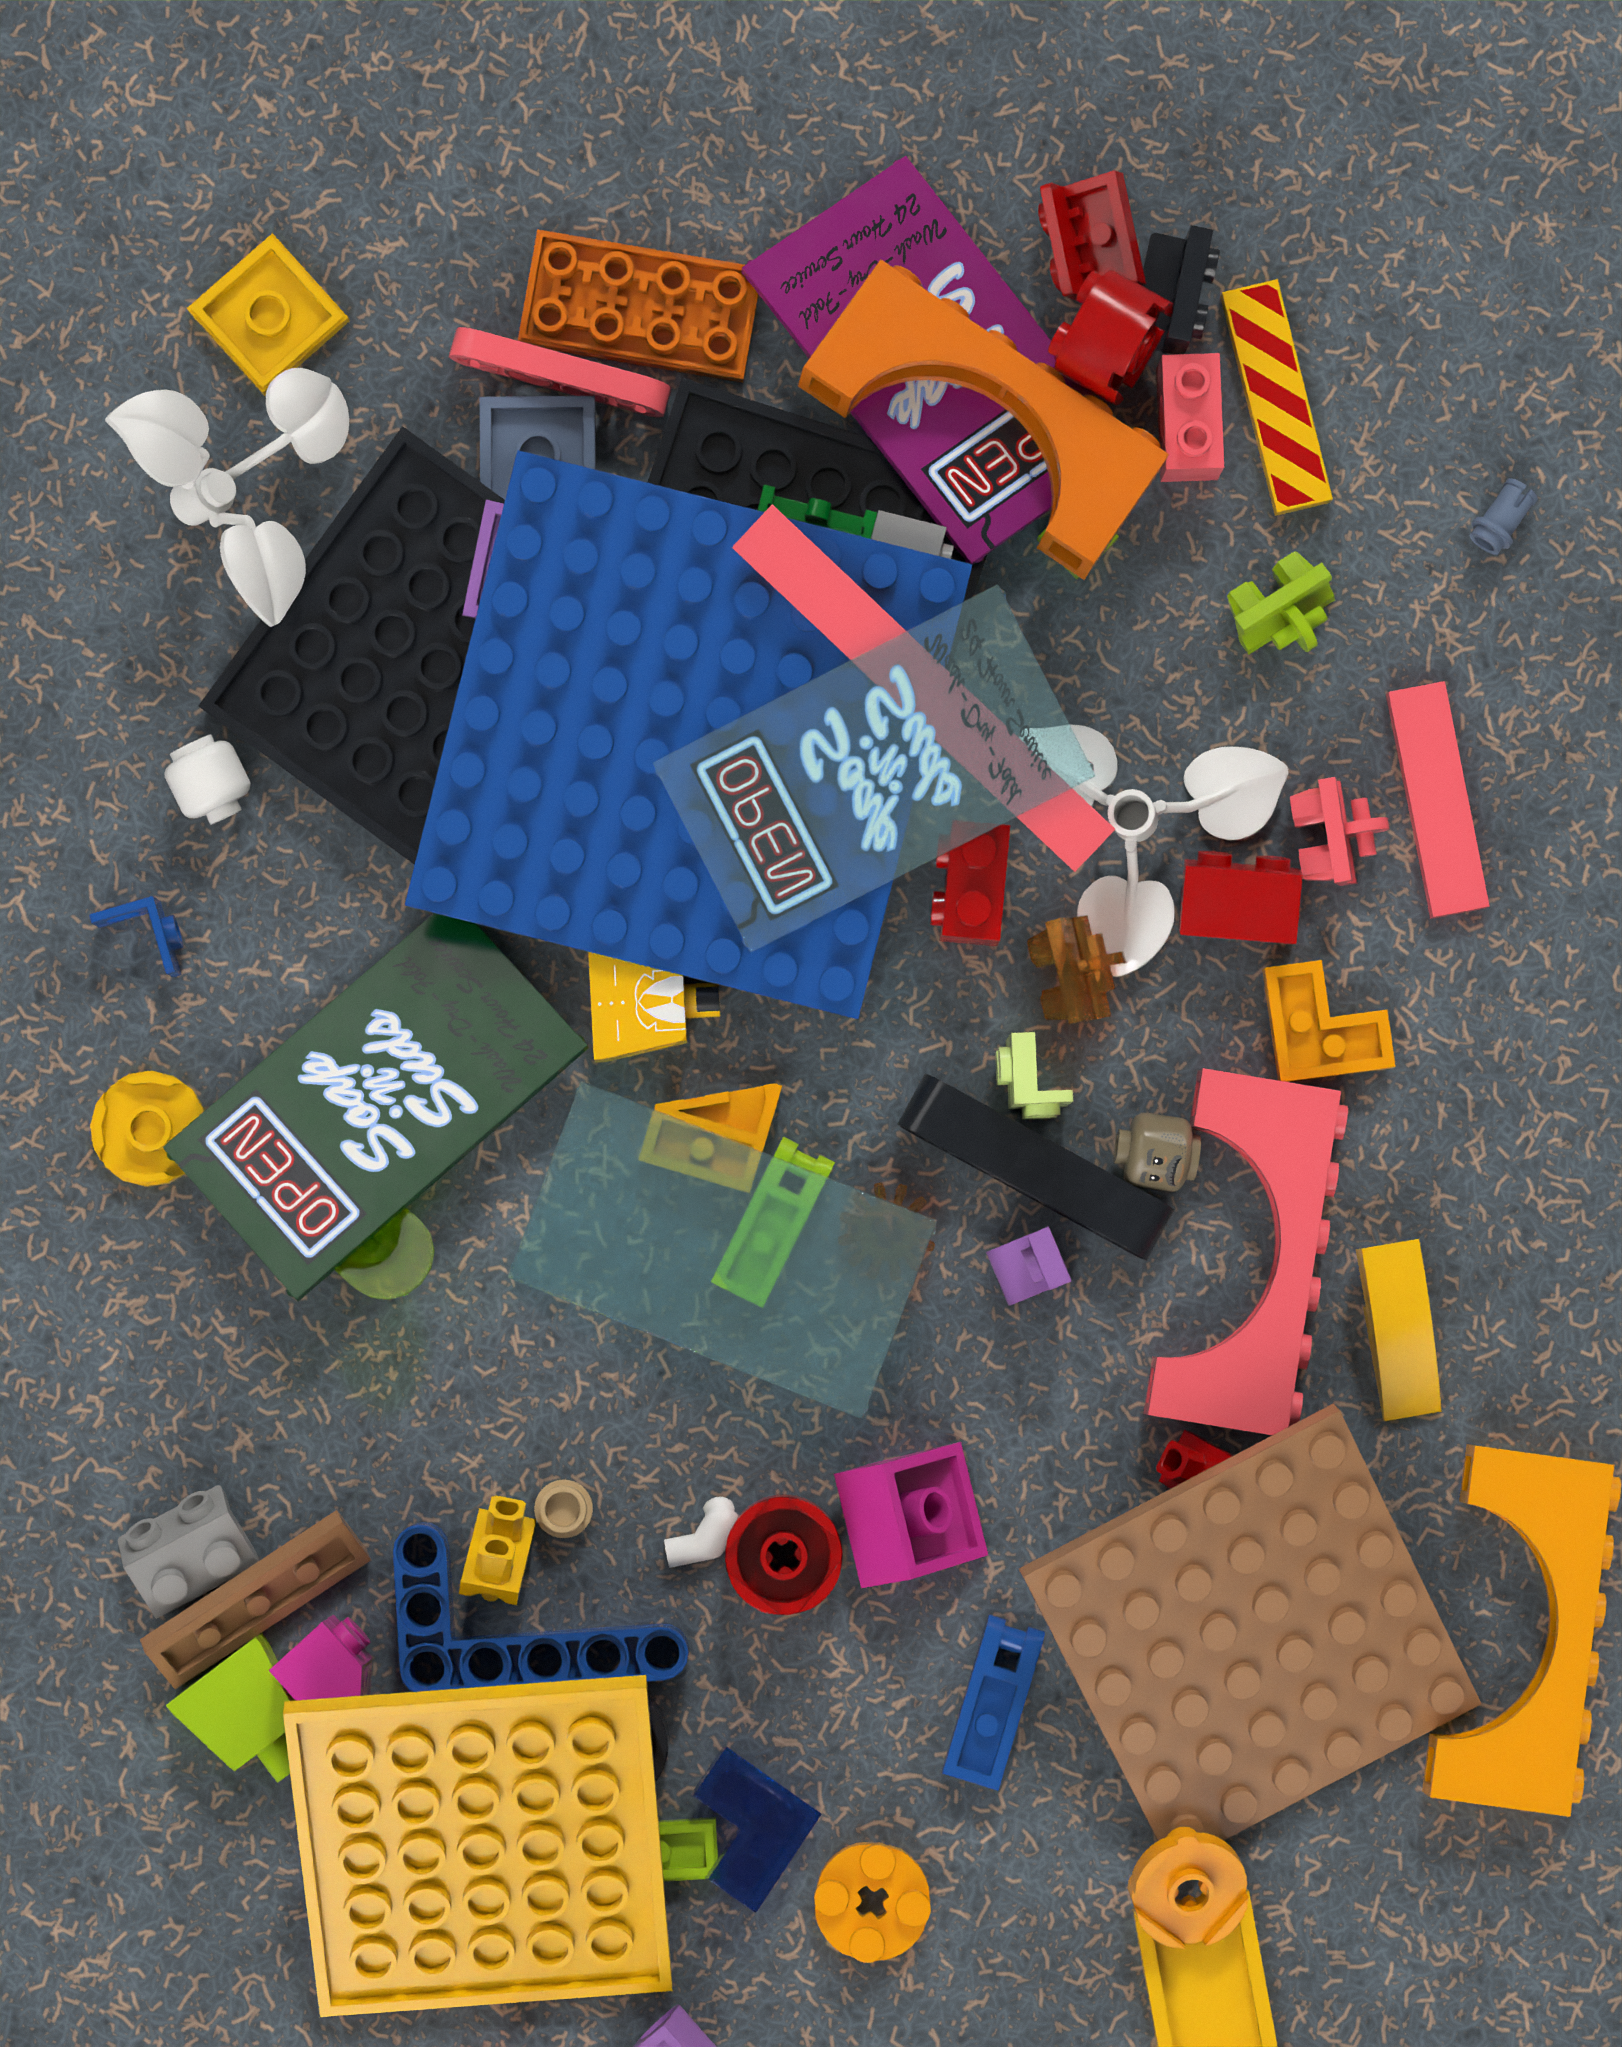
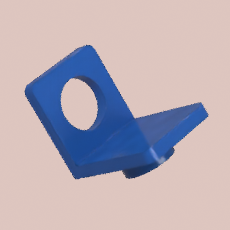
(165, 928)

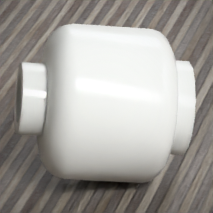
(207, 779)

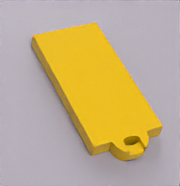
(1210, 1991)

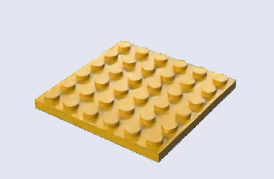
(480, 1845)

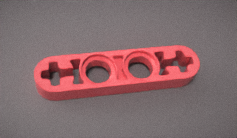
(559, 371)

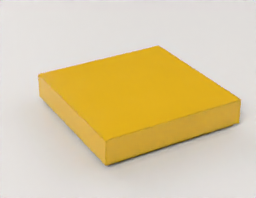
(268, 313)

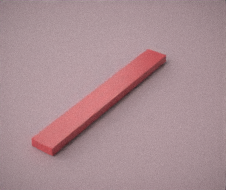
(859, 625)

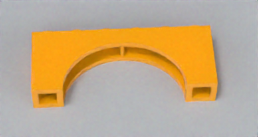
(1532, 1748)

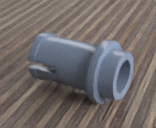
(1501, 519)

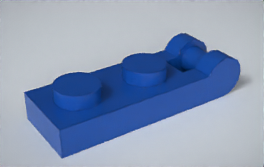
(992, 1705)

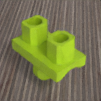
(1288, 612)

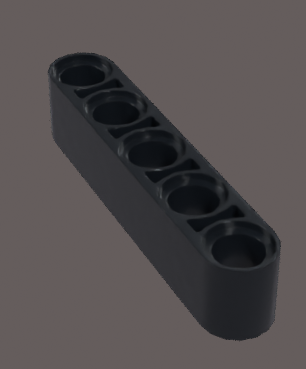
(1035, 1167)

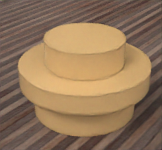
(563, 1508)

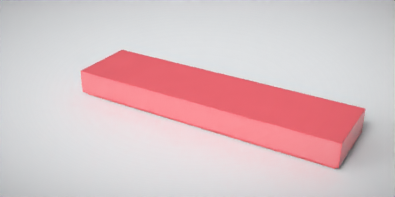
(1437, 800)

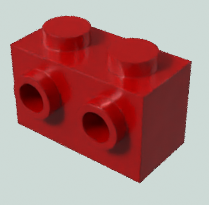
(973, 889)
(1240, 899)

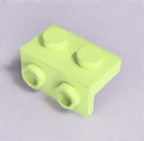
(1018, 1069)

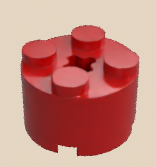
(1110, 334)
(786, 1588)

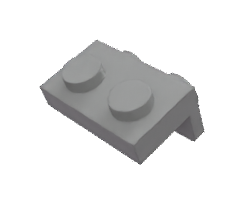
(186, 1551)

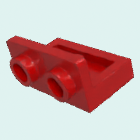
(1090, 231)

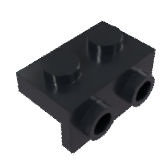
(1176, 272)

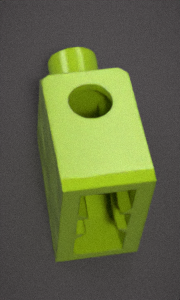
(239, 1709)

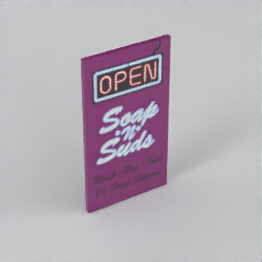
(947, 442)

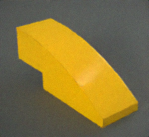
(1400, 1329)

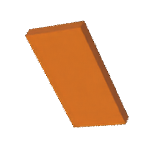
(639, 306)

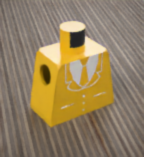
(642, 1007)

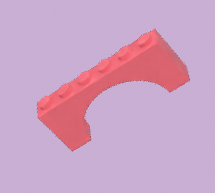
(1288, 1142)

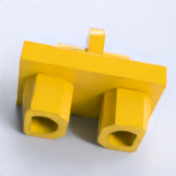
(498, 1551)

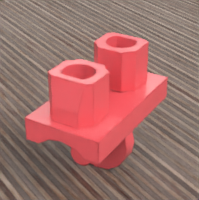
(1328, 807)

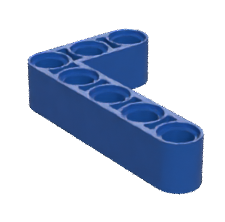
(512, 1647)

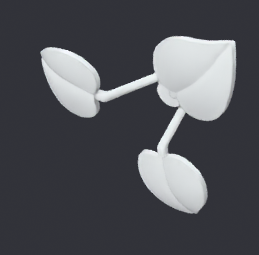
(166, 441)
(1235, 800)

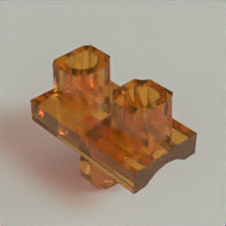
(1081, 970)

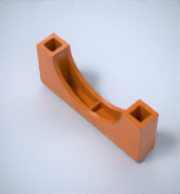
(907, 334)

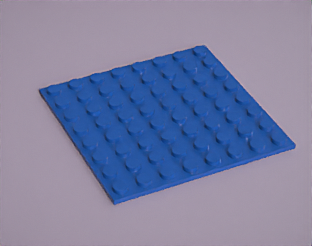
(596, 649)

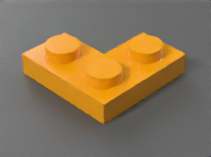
(1312, 1042)

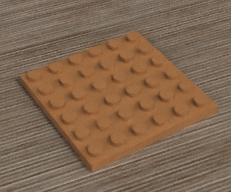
(1252, 1632)

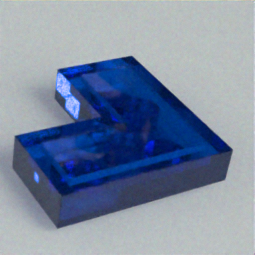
(768, 1825)

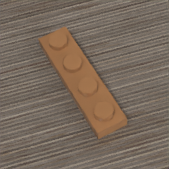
(255, 1599)

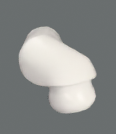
(709, 1538)

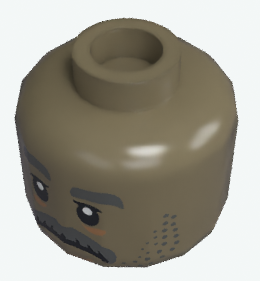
(1158, 1152)

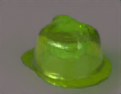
(392, 1260)

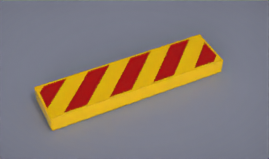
(1276, 397)

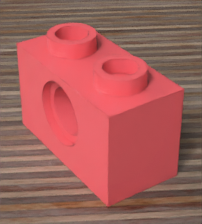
(1190, 416)

